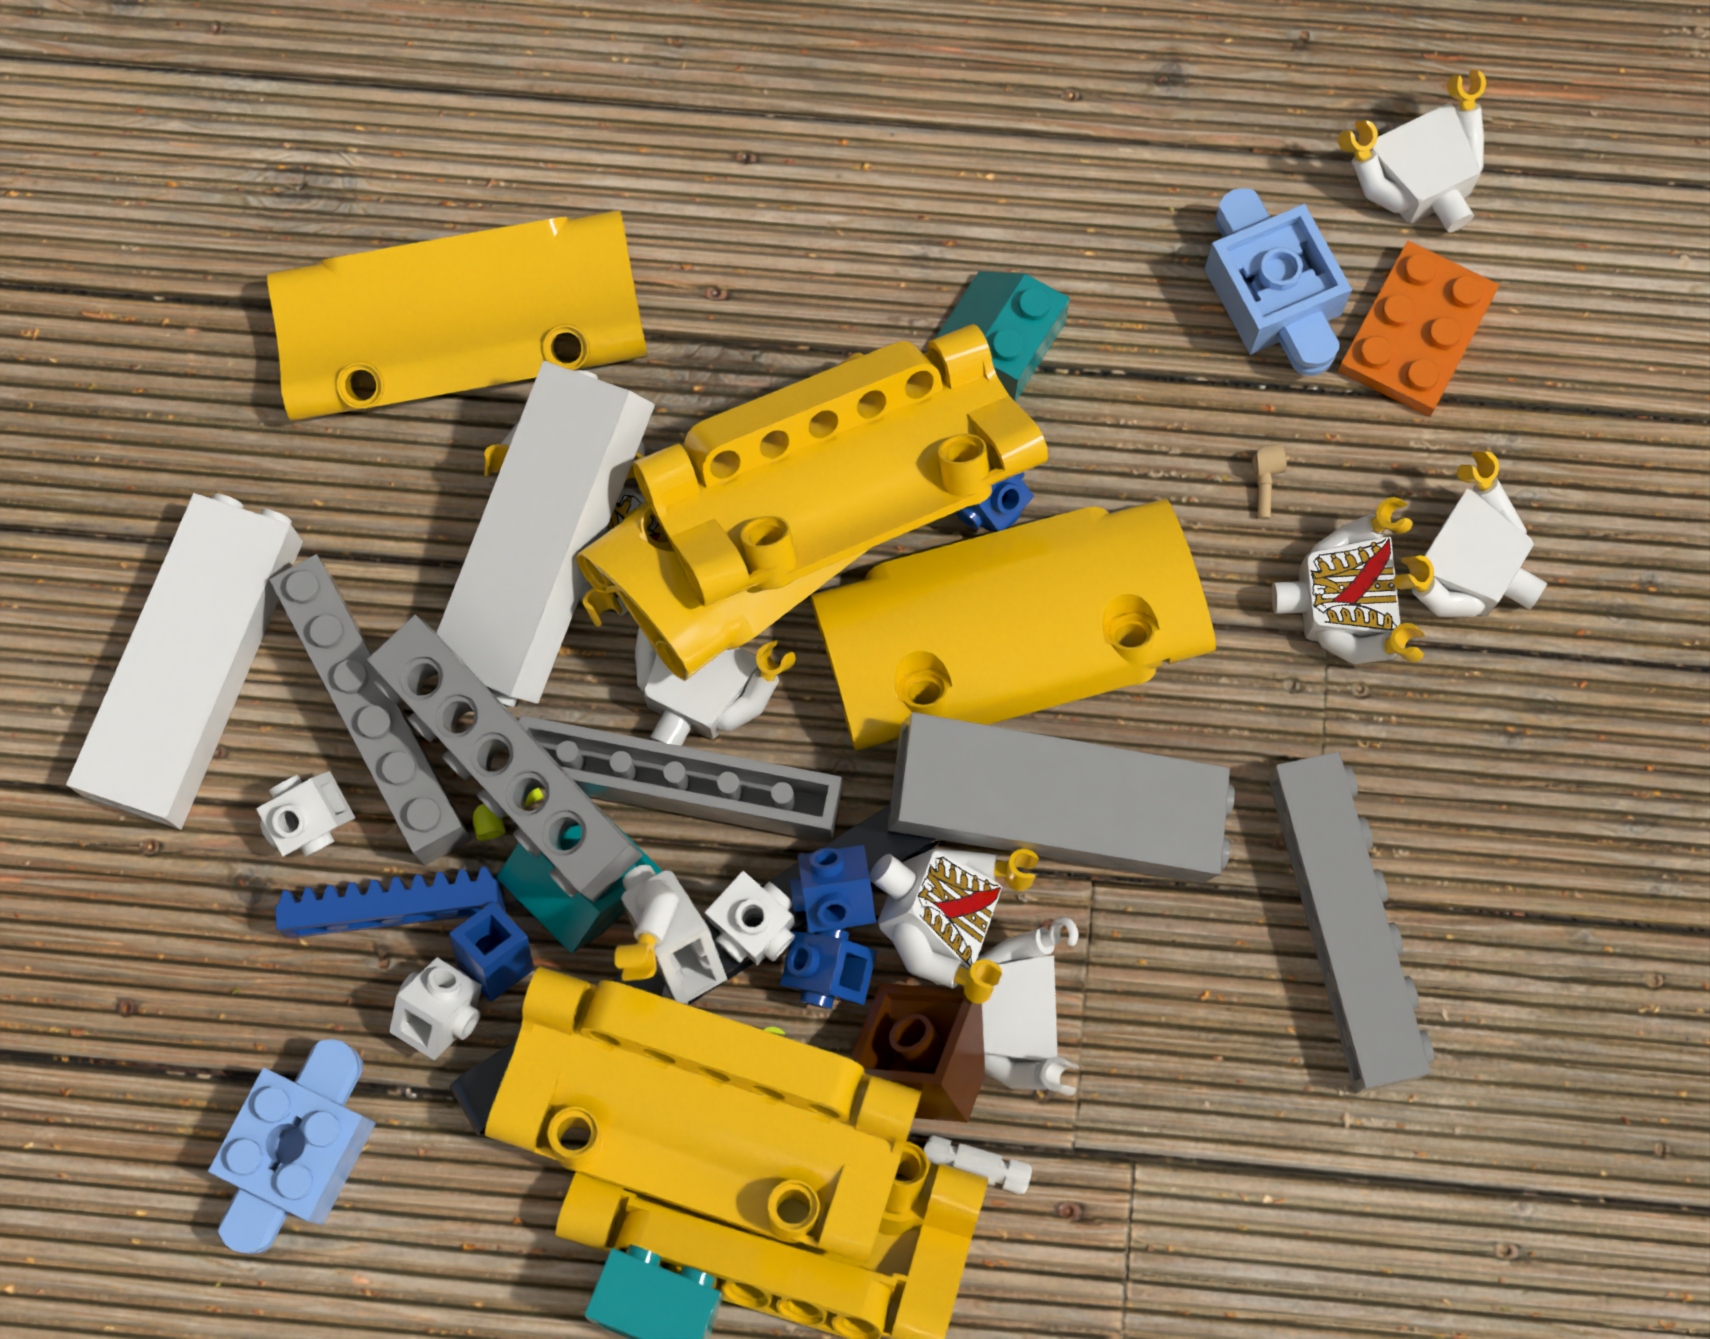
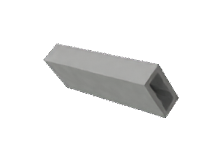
(1060, 798)

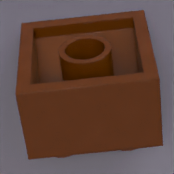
(928, 1043)

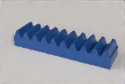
(384, 908)

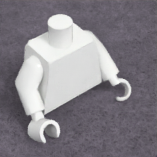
(1022, 1012)

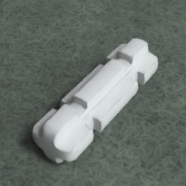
(1012, 1175)

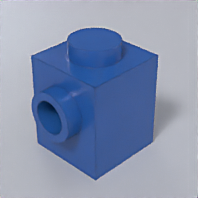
(492, 950)

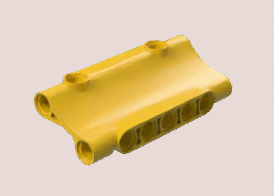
(454, 313)
(837, 464)
(704, 1112)

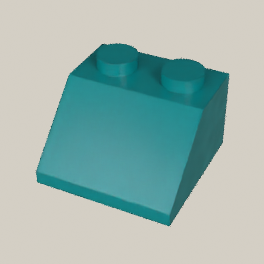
(1017, 320)
(569, 919)
(651, 1302)

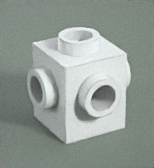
(304, 814)
(744, 901)
(436, 1008)

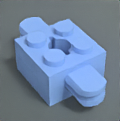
(1293, 266)
(291, 1147)

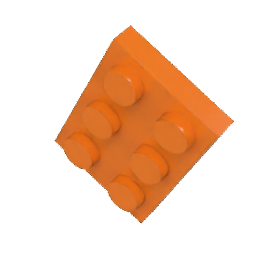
(1418, 328)

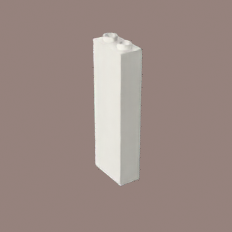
(542, 512)
(186, 660)

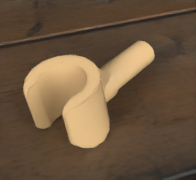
(1266, 462)

